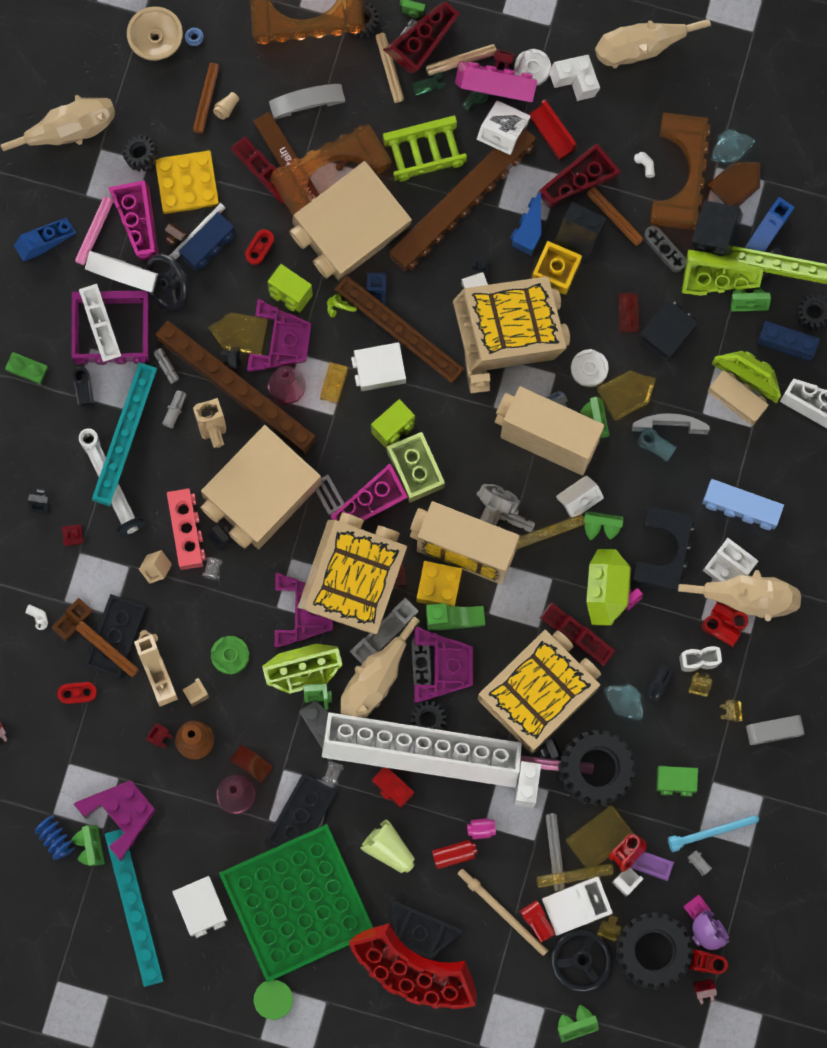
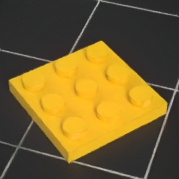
(186, 182)

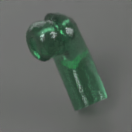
(474, 98)

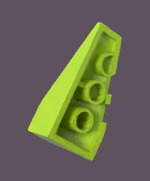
(715, 273)

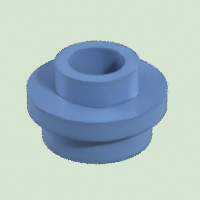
(194, 31)

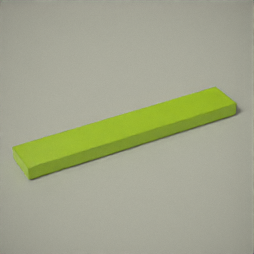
(781, 264)

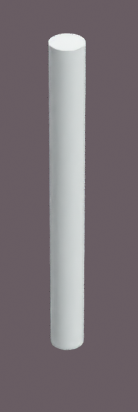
(220, 208)

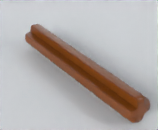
(206, 97)
(615, 216)
(107, 649)

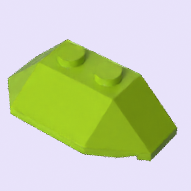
(751, 372)
(607, 586)
(302, 666)

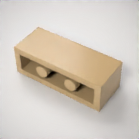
(738, 397)

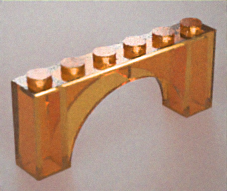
(273, 26)
(690, 136)
(355, 147)

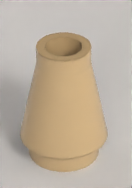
(225, 106)

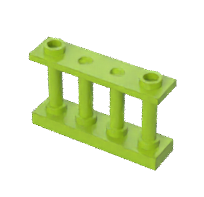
(428, 131)

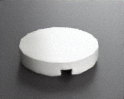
(535, 63)
(589, 368)

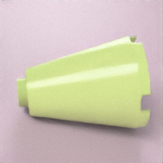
(388, 848)

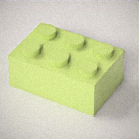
(415, 467)

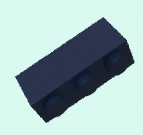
(207, 242)
(788, 341)

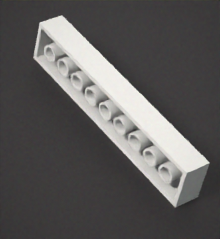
(422, 750)

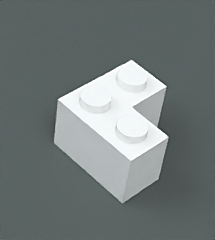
(577, 72)

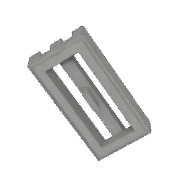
(330, 512)

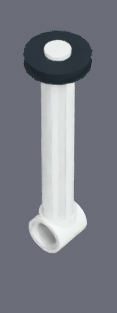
(128, 522)

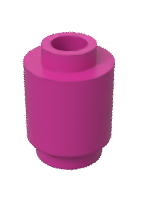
(481, 828)

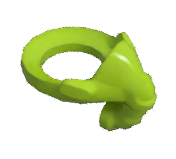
(337, 301)

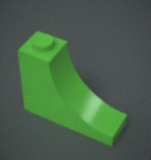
(450, 617)

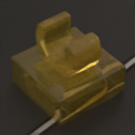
(700, 685)
(733, 710)
(609, 929)

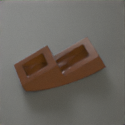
(67, 624)

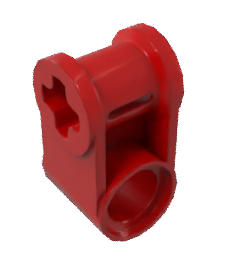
(627, 853)
(706, 962)

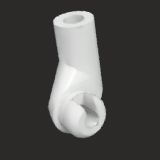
(643, 158)
(39, 615)

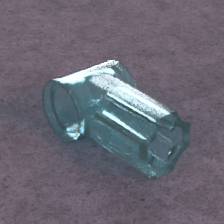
(658, 445)

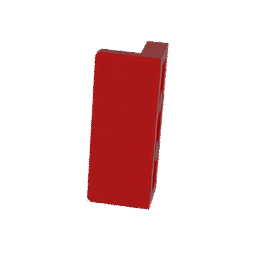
(553, 130)

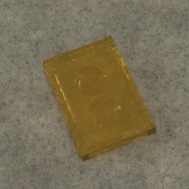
(599, 837)

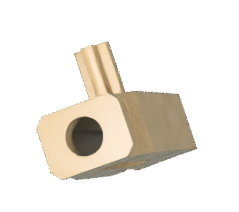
(212, 425)

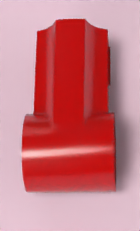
(728, 614)
(723, 631)
(535, 917)

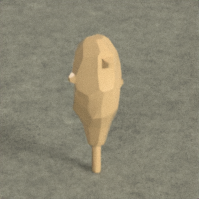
(641, 41)
(68, 123)
(752, 595)
(375, 677)

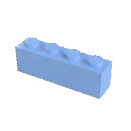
(742, 504)

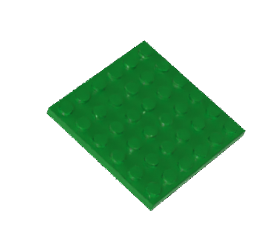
(296, 902)

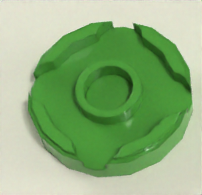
(230, 655)
(273, 999)

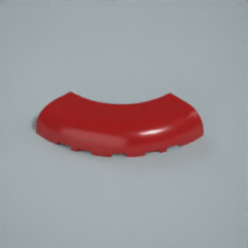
(411, 974)

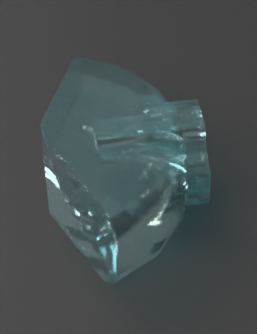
(731, 146)
(625, 701)

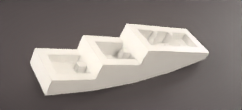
(121, 271)
(100, 322)

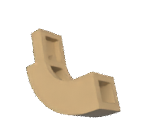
(478, 380)
(155, 670)

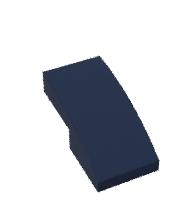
(377, 285)

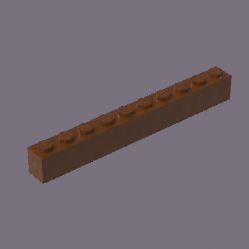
(458, 203)
(235, 387)

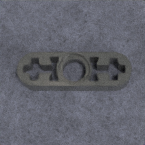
(660, 235)
(416, 677)

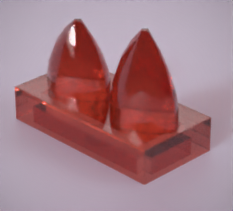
(628, 312)

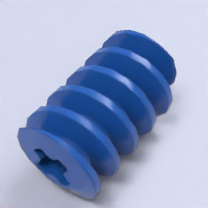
(53, 839)

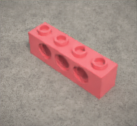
(177, 500)

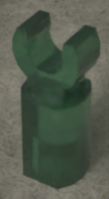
(427, 84)

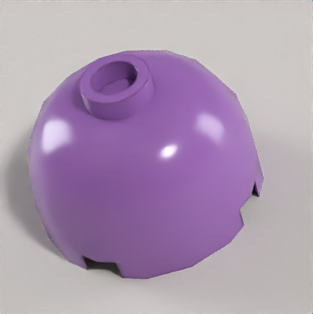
(709, 931)

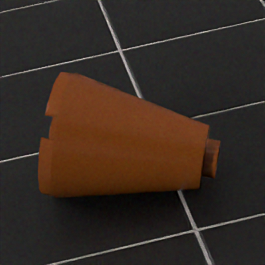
(197, 746)

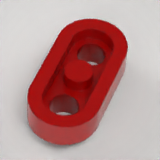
(258, 247)
(77, 693)

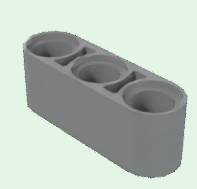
(775, 730)

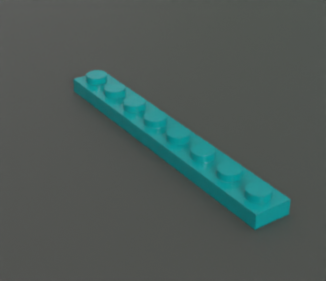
(124, 434)
(135, 914)

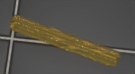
(550, 531)
(575, 875)

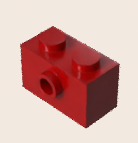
(392, 787)

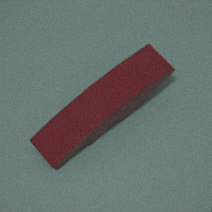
(256, 164)
(577, 634)

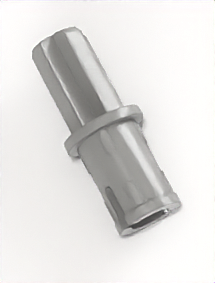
(174, 409)

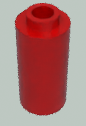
(454, 854)

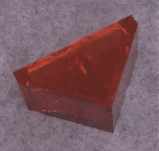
(251, 763)

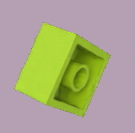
(289, 288)
(393, 424)

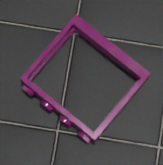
(112, 297)

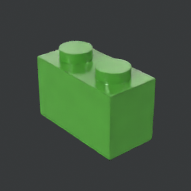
(677, 780)

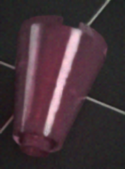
(286, 385)
(239, 801)

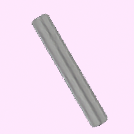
(554, 845)

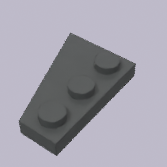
(316, 719)

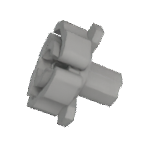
(497, 502)

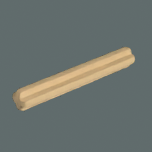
(453, 62)
(389, 69)

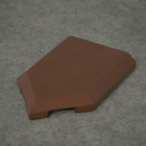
(736, 182)

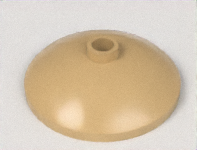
(152, 23)

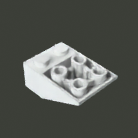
(577, 906)

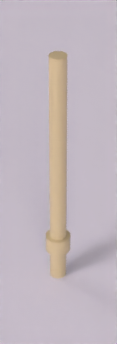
(475, 885)

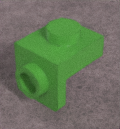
(412, 8)
(317, 692)

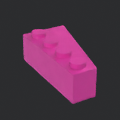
(495, 82)
(136, 213)
(374, 497)

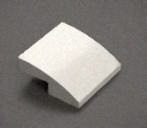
(730, 562)

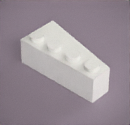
(807, 400)

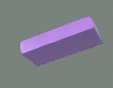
(653, 866)

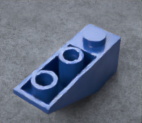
(770, 225)
(529, 233)
(43, 238)

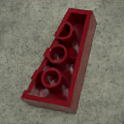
(420, 39)
(583, 174)

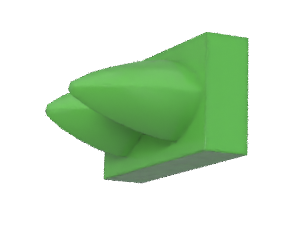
(754, 301)
(26, 368)
(596, 410)
(594, 521)
(90, 838)
(585, 1024)

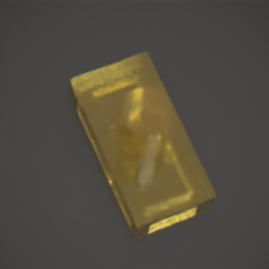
(334, 383)

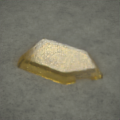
(241, 332)
(626, 393)

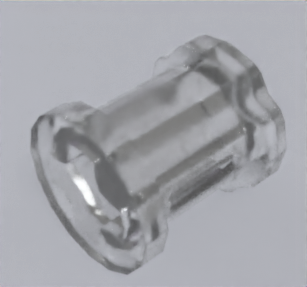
(212, 568)
(333, 773)

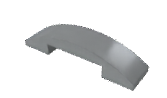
(305, 99)
(695, 425)
(388, 629)

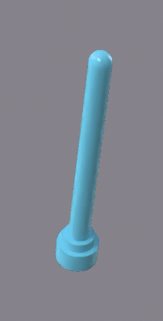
(676, 843)

